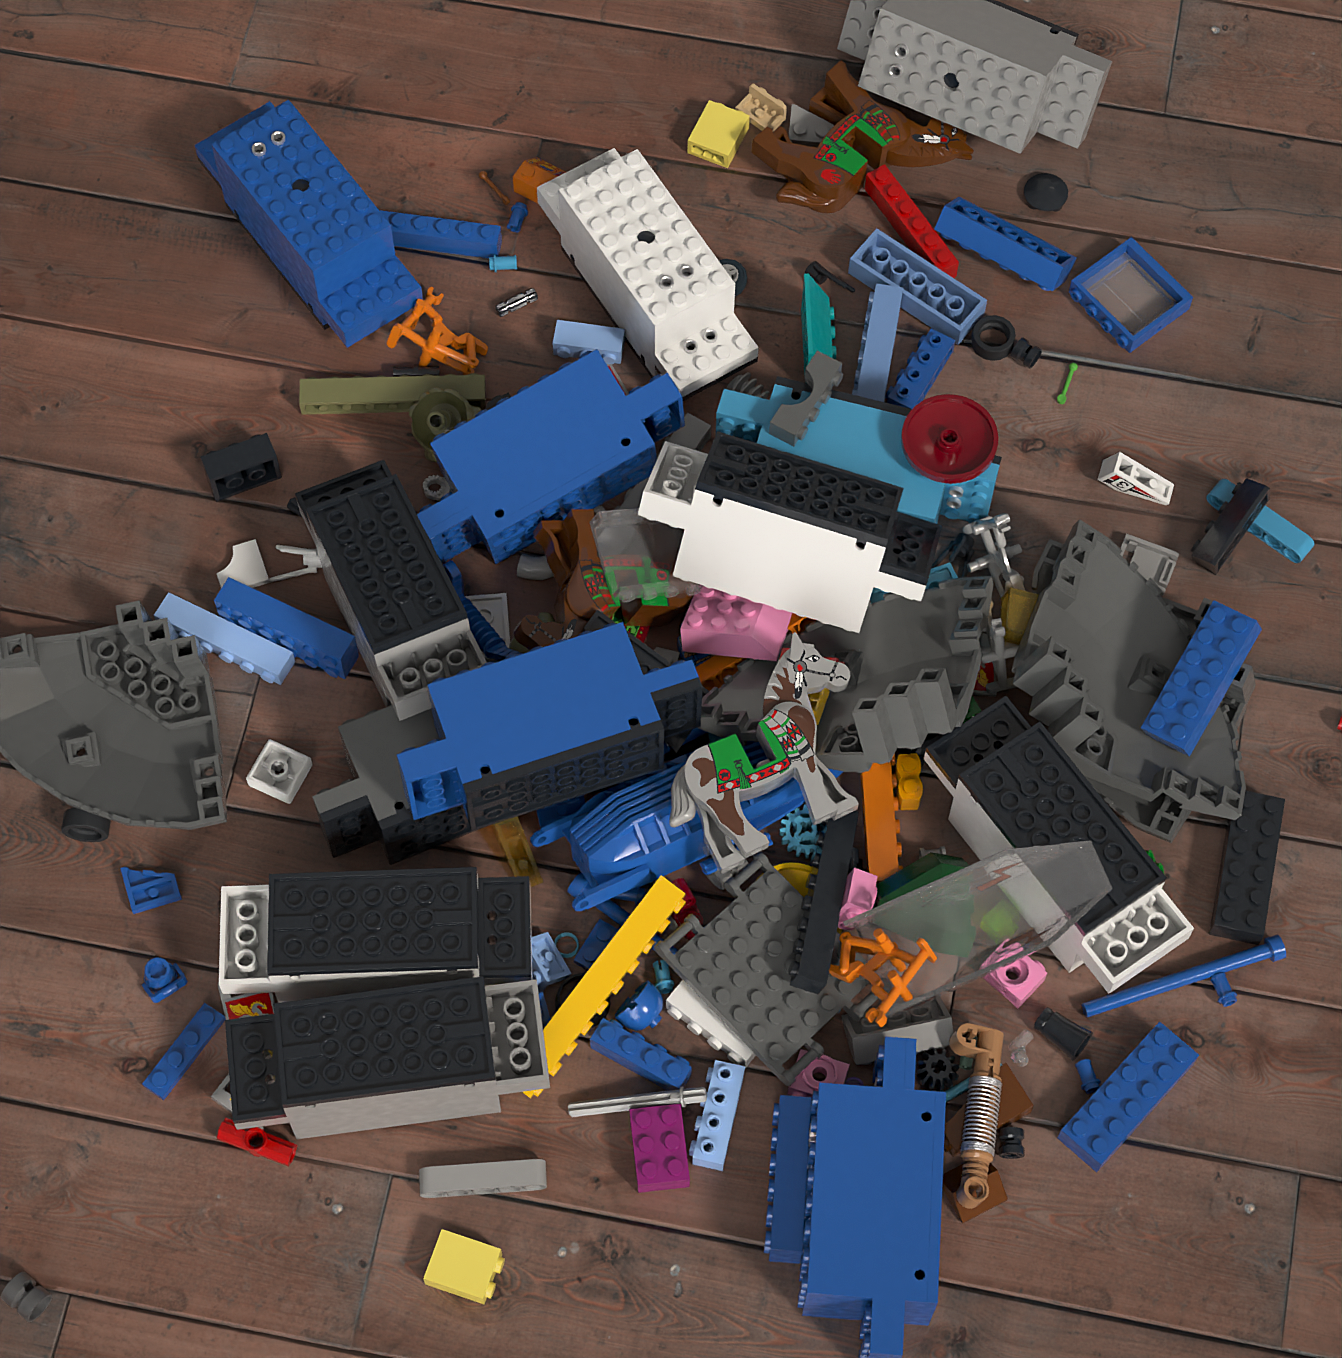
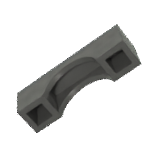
(792, 420)

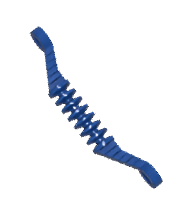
(485, 635)

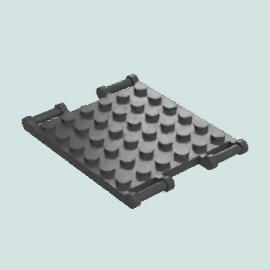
(743, 969)

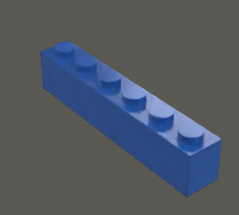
(444, 235)

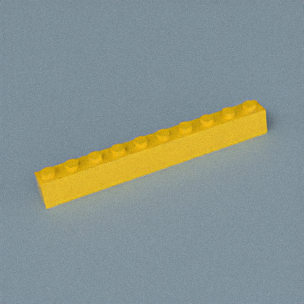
(607, 972)

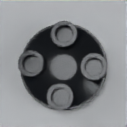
(1045, 192)

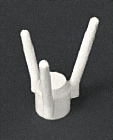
(310, 558)

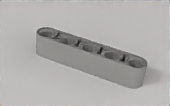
(482, 1178)

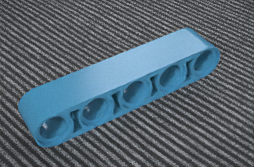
(1268, 526)

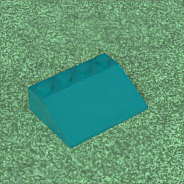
(816, 321)

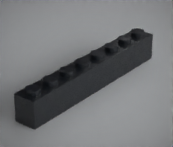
(822, 903)

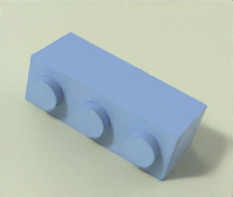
(576, 338)

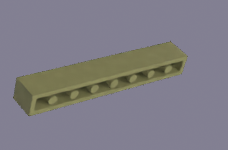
(383, 393)

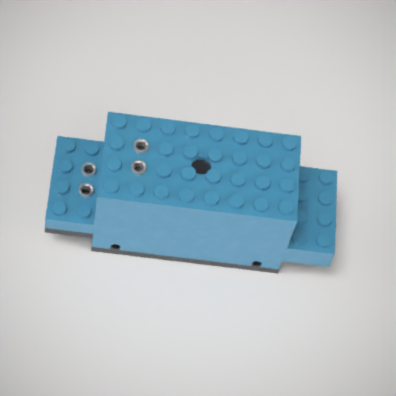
(861, 439)

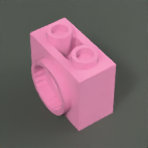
(858, 895)
(1030, 977)
(805, 1084)

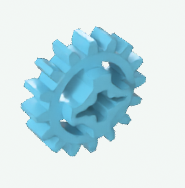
(800, 841)

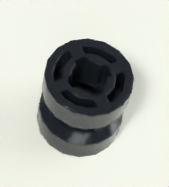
(1026, 353)
(1011, 1142)

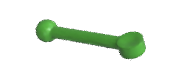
(1061, 399)

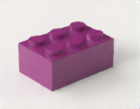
(659, 1148)

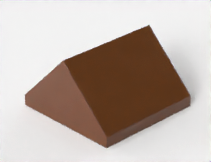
(996, 1194)

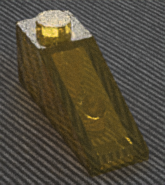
(517, 850)

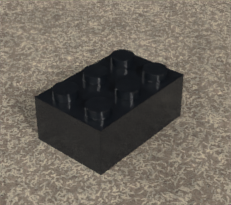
(241, 467)

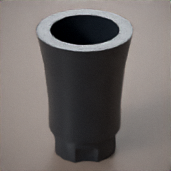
(1063, 1032)

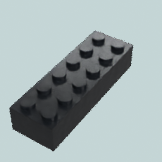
(1247, 870)

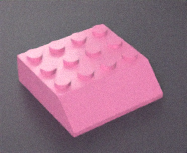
(733, 626)

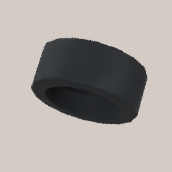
(997, 323)
(85, 826)

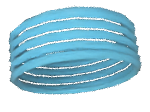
(570, 935)

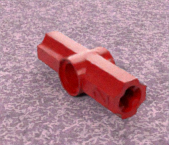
(271, 1148)

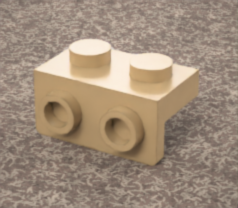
(762, 108)

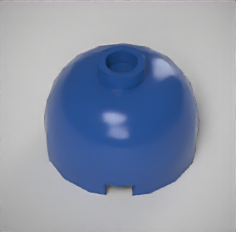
(641, 1008)

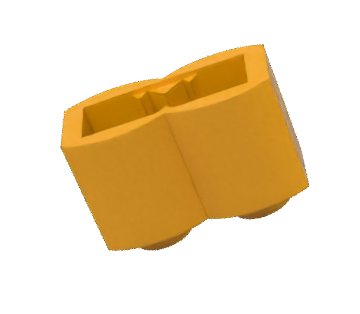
(908, 781)

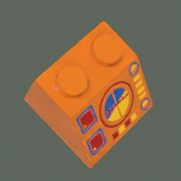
(533, 174)

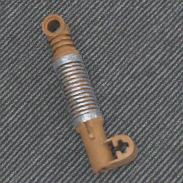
(985, 1088)

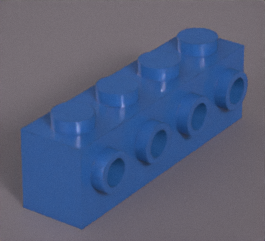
(921, 370)
(639, 1056)

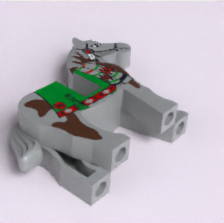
(722, 775)

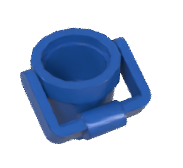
(162, 979)

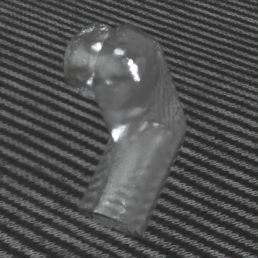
(1018, 1050)

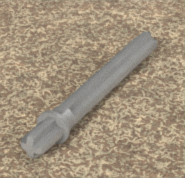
(624, 1103)

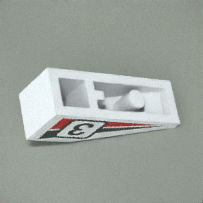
(1134, 479)

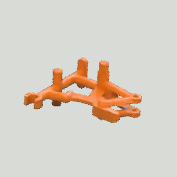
(436, 345)
(883, 950)

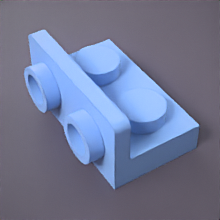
(547, 962)

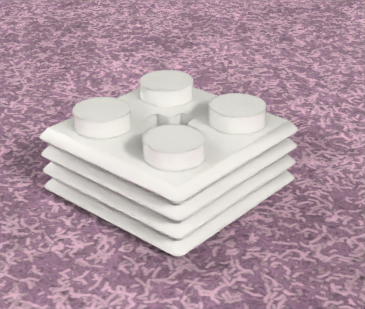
(274, 758)

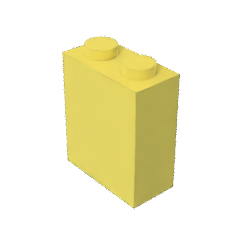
(718, 134)
(464, 1267)

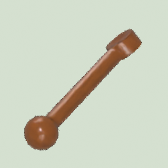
(483, 175)

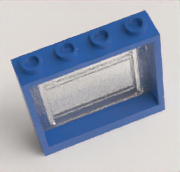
(1130, 295)

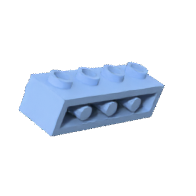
(718, 1115)

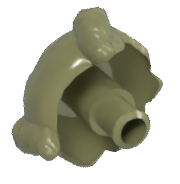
(437, 414)

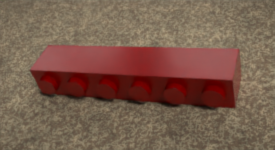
(909, 220)

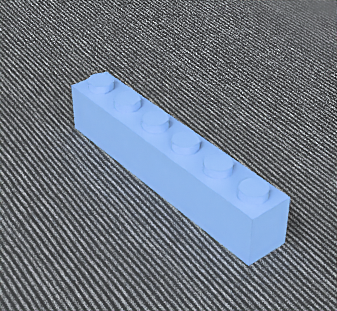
(227, 639)

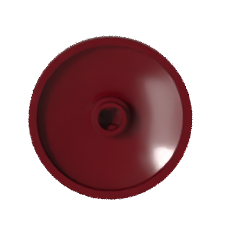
(949, 438)

